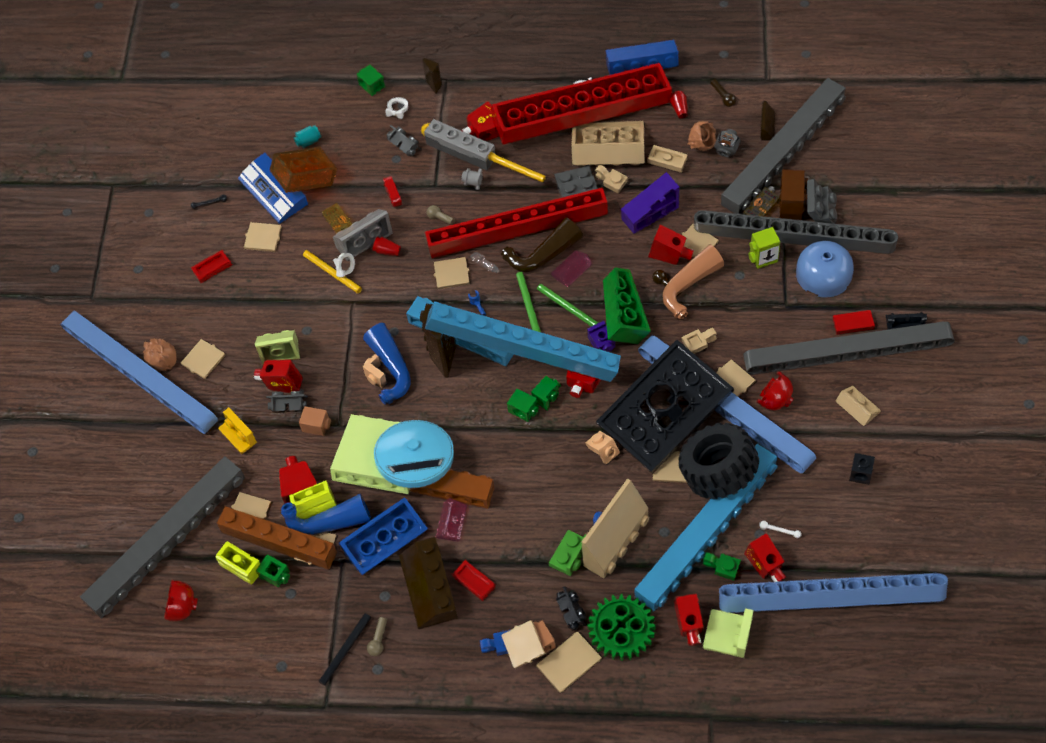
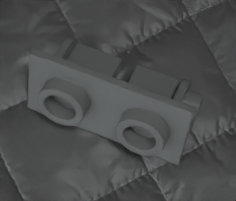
(408, 145)
(279, 401)

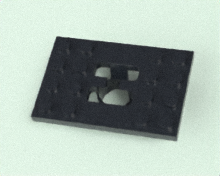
(685, 379)

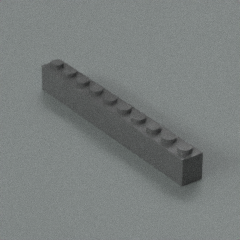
(783, 146)
(162, 537)

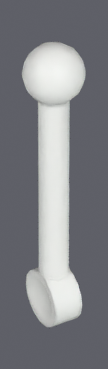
(764, 525)

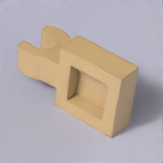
(613, 180)
(698, 341)

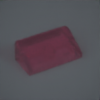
(572, 268)
(451, 520)

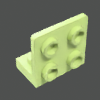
(728, 632)

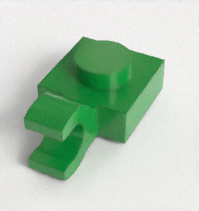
(725, 566)

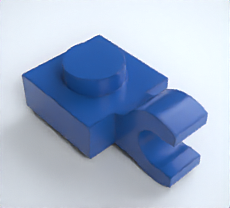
(494, 644)

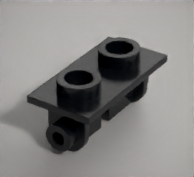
(905, 320)
(576, 615)

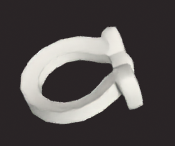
(389, 112)
(341, 273)

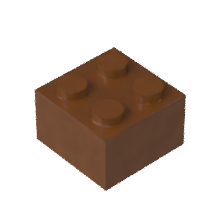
(793, 194)

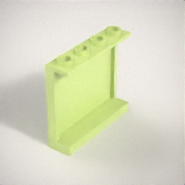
(355, 455)

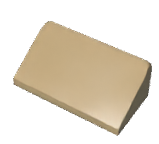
(857, 405)

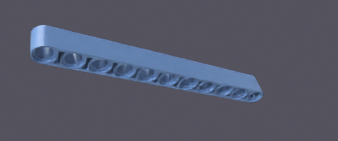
(139, 372)
(749, 419)
(833, 592)

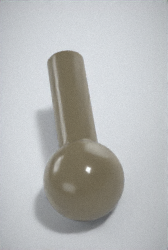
(434, 212)
(375, 646)

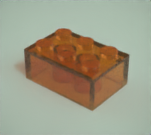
(303, 169)

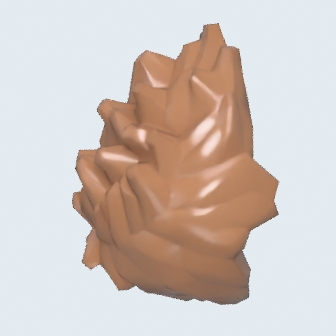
(702, 136)
(159, 354)

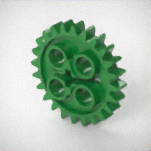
(635, 638)

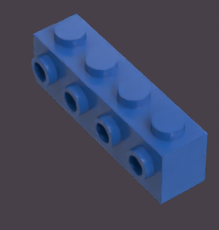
(643, 55)

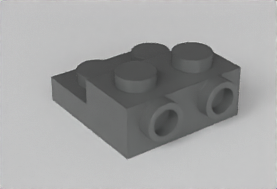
(575, 181)
(821, 203)

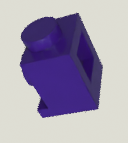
(598, 337)

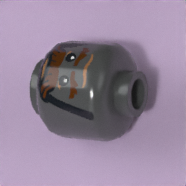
(727, 143)

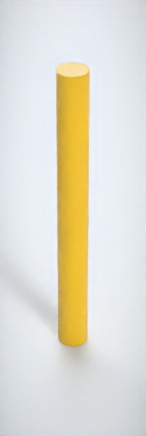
(330, 270)

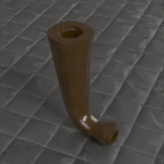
(558, 241)

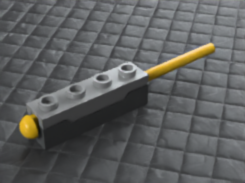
(469, 148)

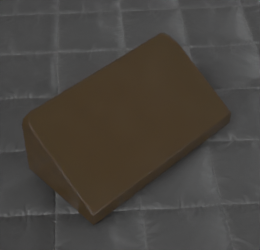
(432, 74)
(767, 122)

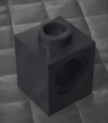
(862, 468)

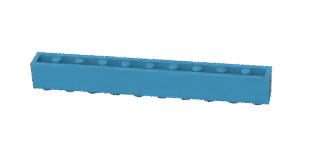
(522, 341)
(698, 536)

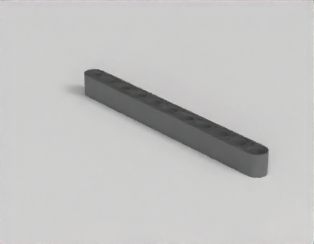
(802, 234)
(848, 348)

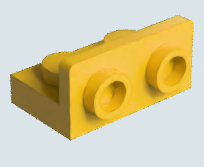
(237, 432)

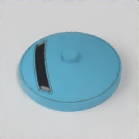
(413, 453)

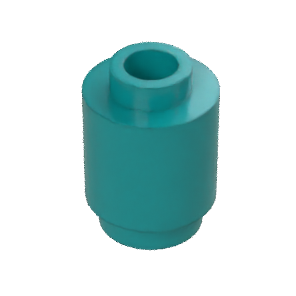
(307, 136)

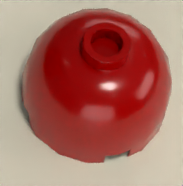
(777, 393)
(180, 601)

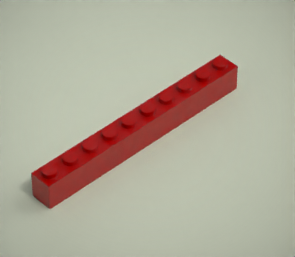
(516, 222)

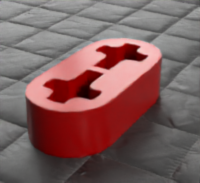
(392, 191)

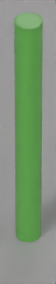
(527, 301)
(568, 306)

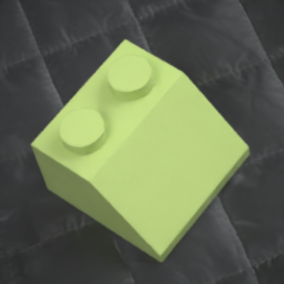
(278, 346)

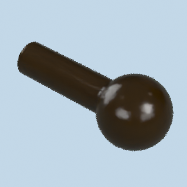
(728, 99)
(660, 277)

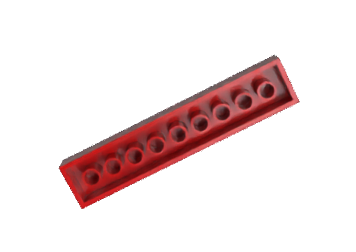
(581, 103)

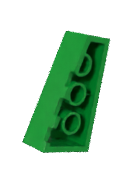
(623, 308)

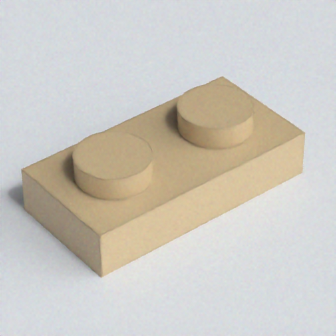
(667, 158)

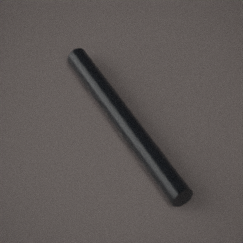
(344, 649)

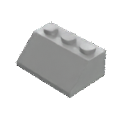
(363, 233)

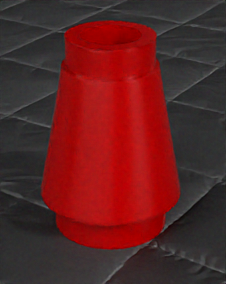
(679, 103)
(385, 247)

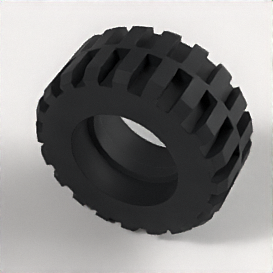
(725, 476)

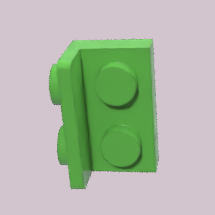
(568, 553)

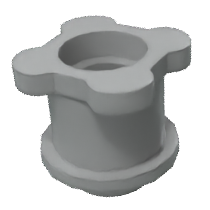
(472, 178)

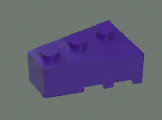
(651, 204)

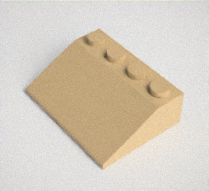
(608, 143)
(614, 530)

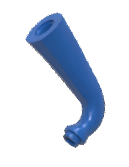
(384, 346)
(340, 516)

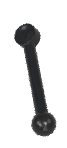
(223, 198)

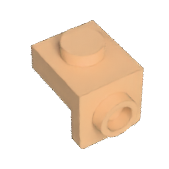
(373, 374)
(603, 446)

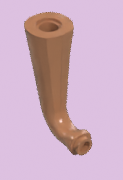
(700, 266)

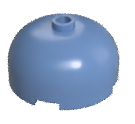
(824, 268)

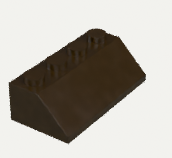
(440, 346)
(427, 584)

